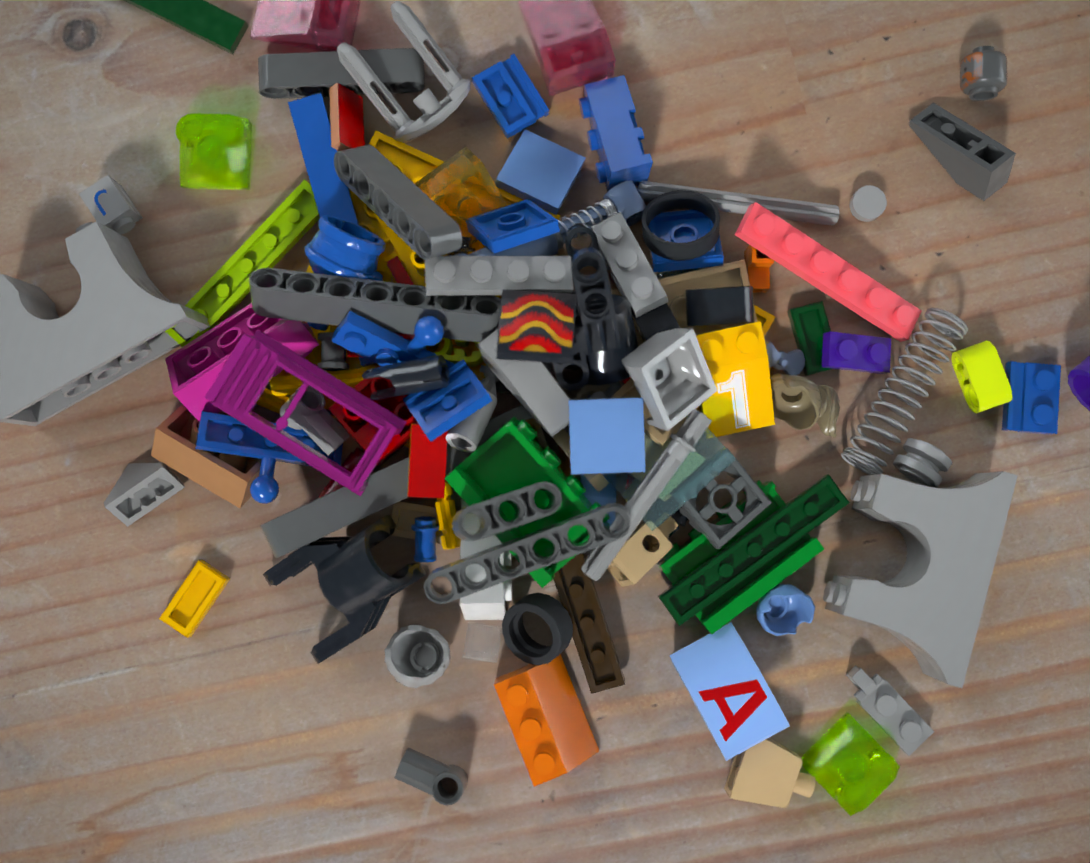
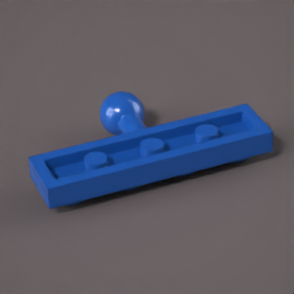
(384, 346)
(230, 436)

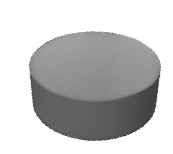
(868, 203)

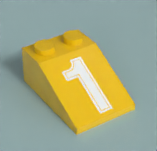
(742, 379)

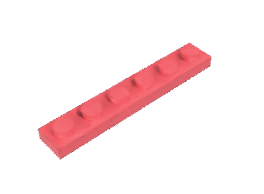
(827, 272)

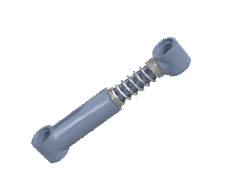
(621, 198)

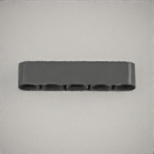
(315, 72)
(398, 201)

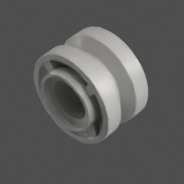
(922, 462)

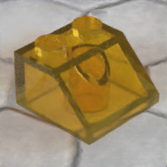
(462, 189)

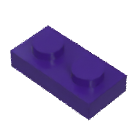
(856, 352)

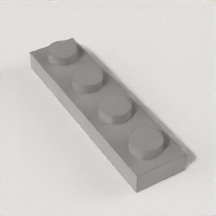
(496, 273)

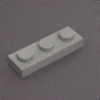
(629, 265)

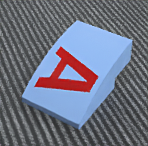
(729, 691)

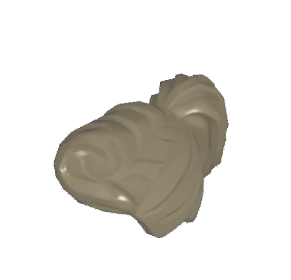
(804, 403)

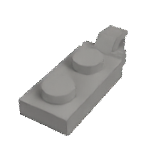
(889, 710)

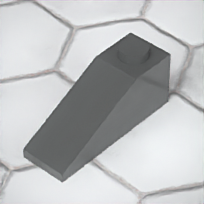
(963, 151)

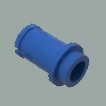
(425, 539)

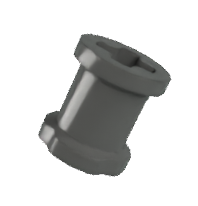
(332, 355)

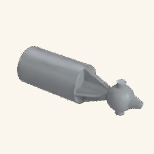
(468, 433)

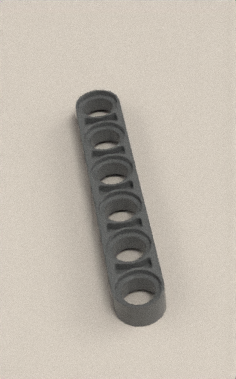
(524, 548)

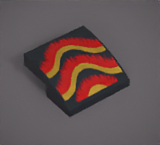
(536, 326)

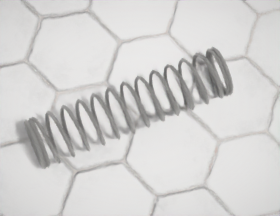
(871, 467)

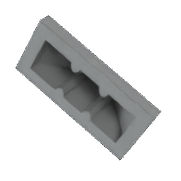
(141, 490)

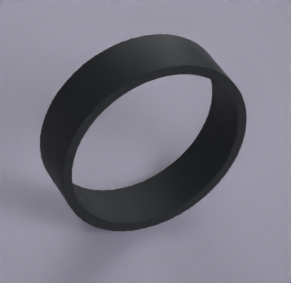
(676, 200)

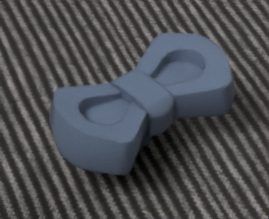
(791, 362)

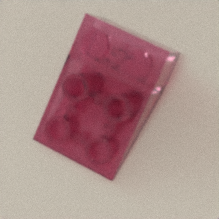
(306, 23)
(568, 42)

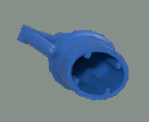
(344, 251)

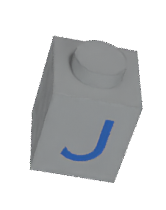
(111, 205)

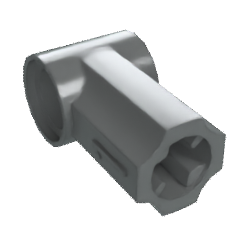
(427, 774)

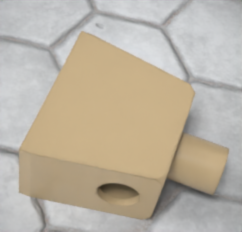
(633, 559)
(768, 775)

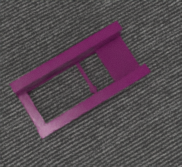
(247, 376)

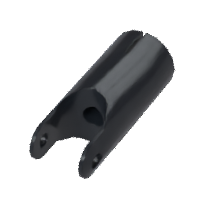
(411, 376)

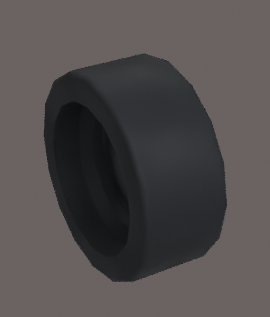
(522, 644)

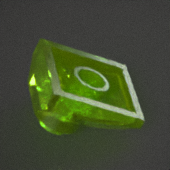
(214, 151)
(850, 765)

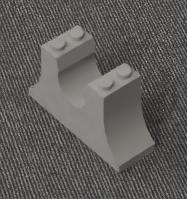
(106, 336)
(947, 570)

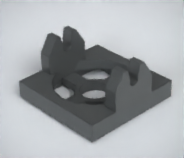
(755, 503)

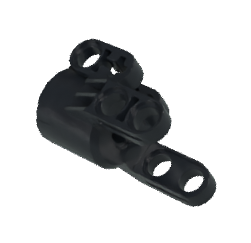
(602, 320)
(349, 580)

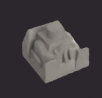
(670, 376)

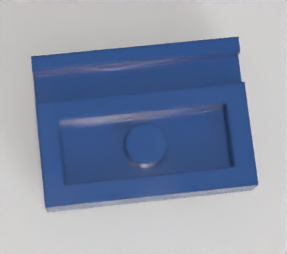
(510, 96)
(1034, 398)
(446, 407)

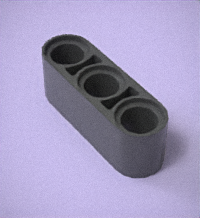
(523, 506)

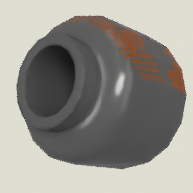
(983, 73)

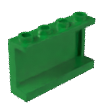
(514, 461)
(697, 550)

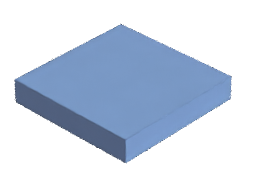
(540, 171)
(607, 435)

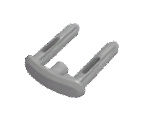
(433, 111)

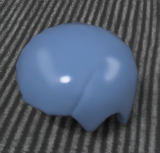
(784, 609)

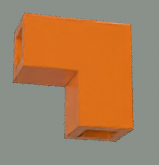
(758, 269)

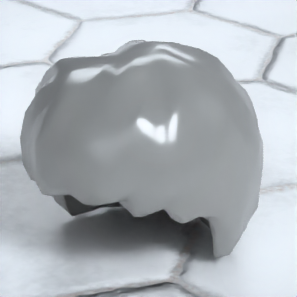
(417, 655)

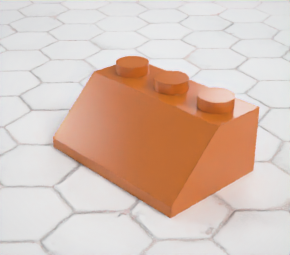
(546, 719)

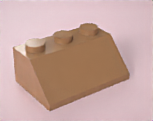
(218, 472)

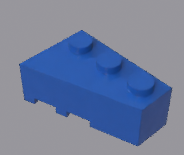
(614, 132)

